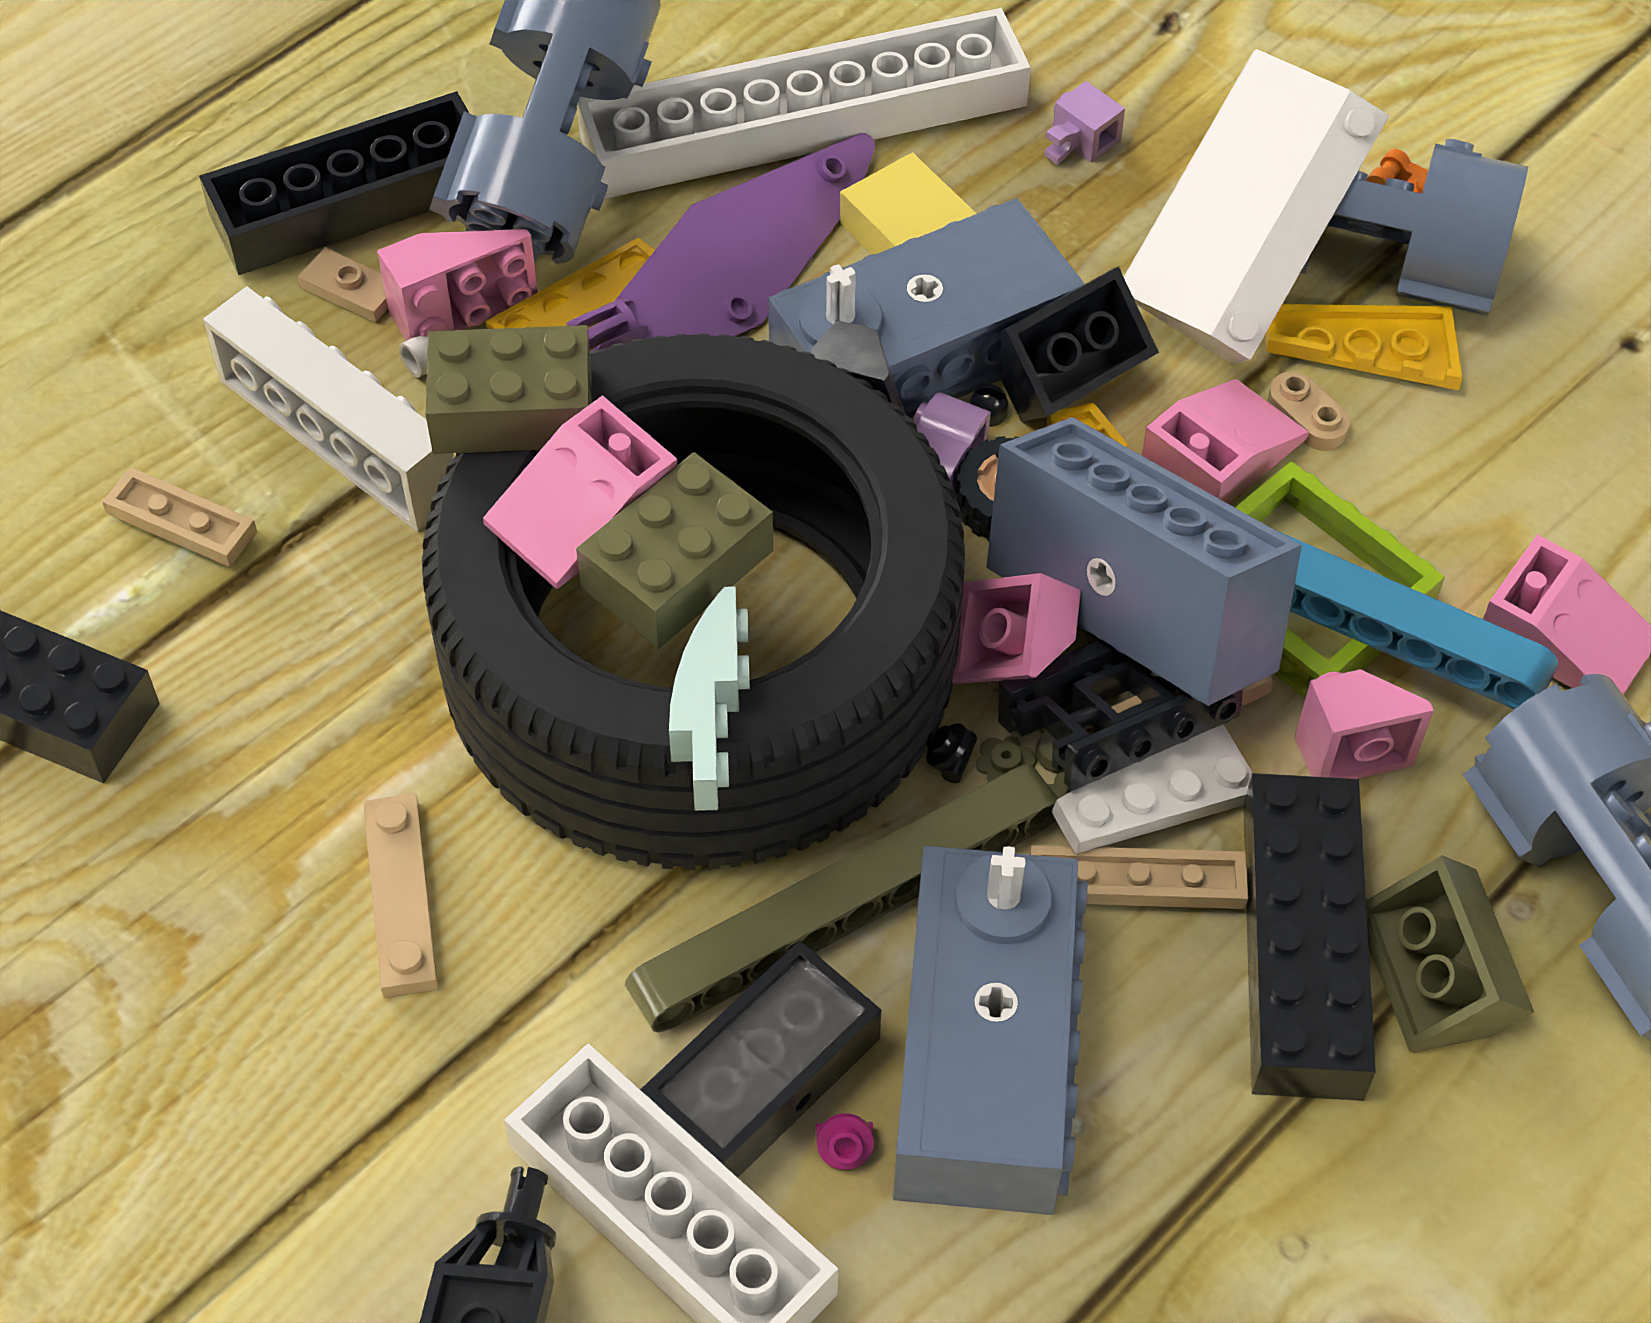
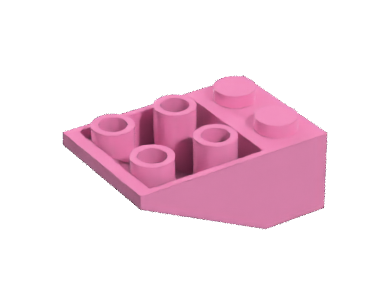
(456, 278)
(1222, 439)
(576, 487)
(1574, 614)

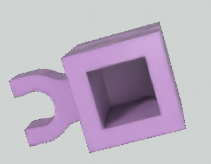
(1084, 123)

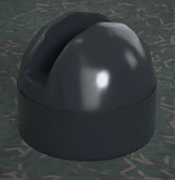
(991, 399)

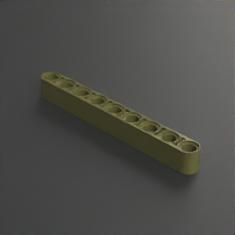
(835, 899)

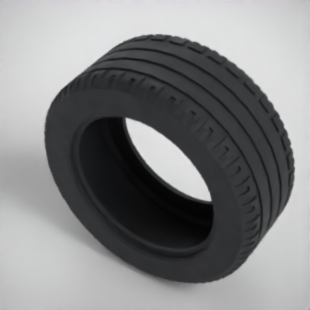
(808, 738)

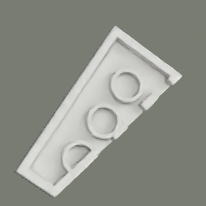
(1157, 793)

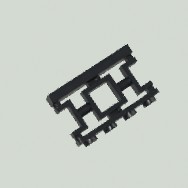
(1085, 682)

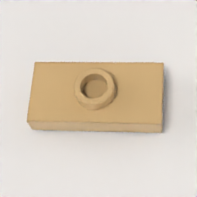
(345, 284)

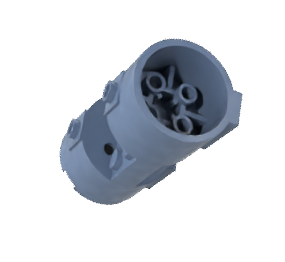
(527, 169)
(1453, 229)
(1574, 778)

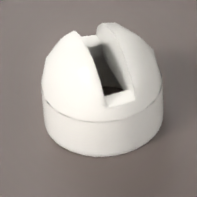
(414, 355)

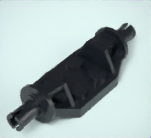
(519, 1281)

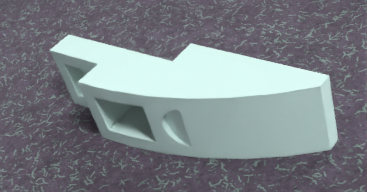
(706, 691)

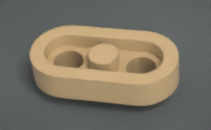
(1308, 404)

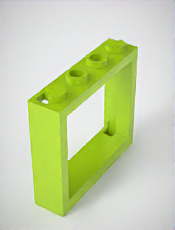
(1359, 535)

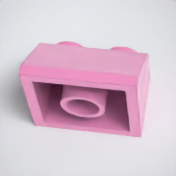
(1014, 627)
(1360, 726)

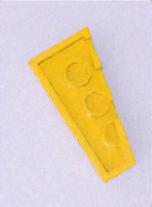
(1376, 339)

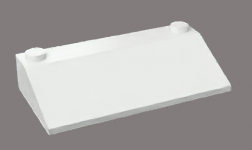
(1252, 205)

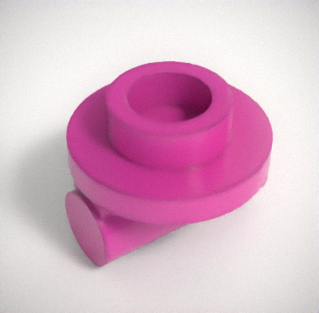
(845, 1141)

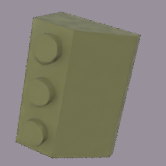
(1444, 957)

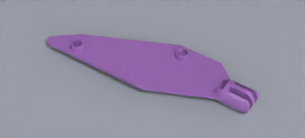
(733, 252)

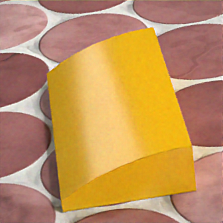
(578, 292)

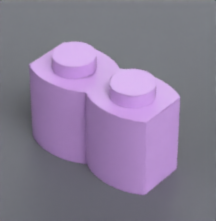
(952, 429)

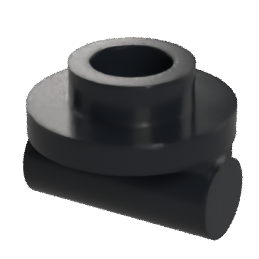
(951, 751)

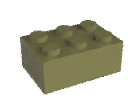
(504, 386)
(675, 549)

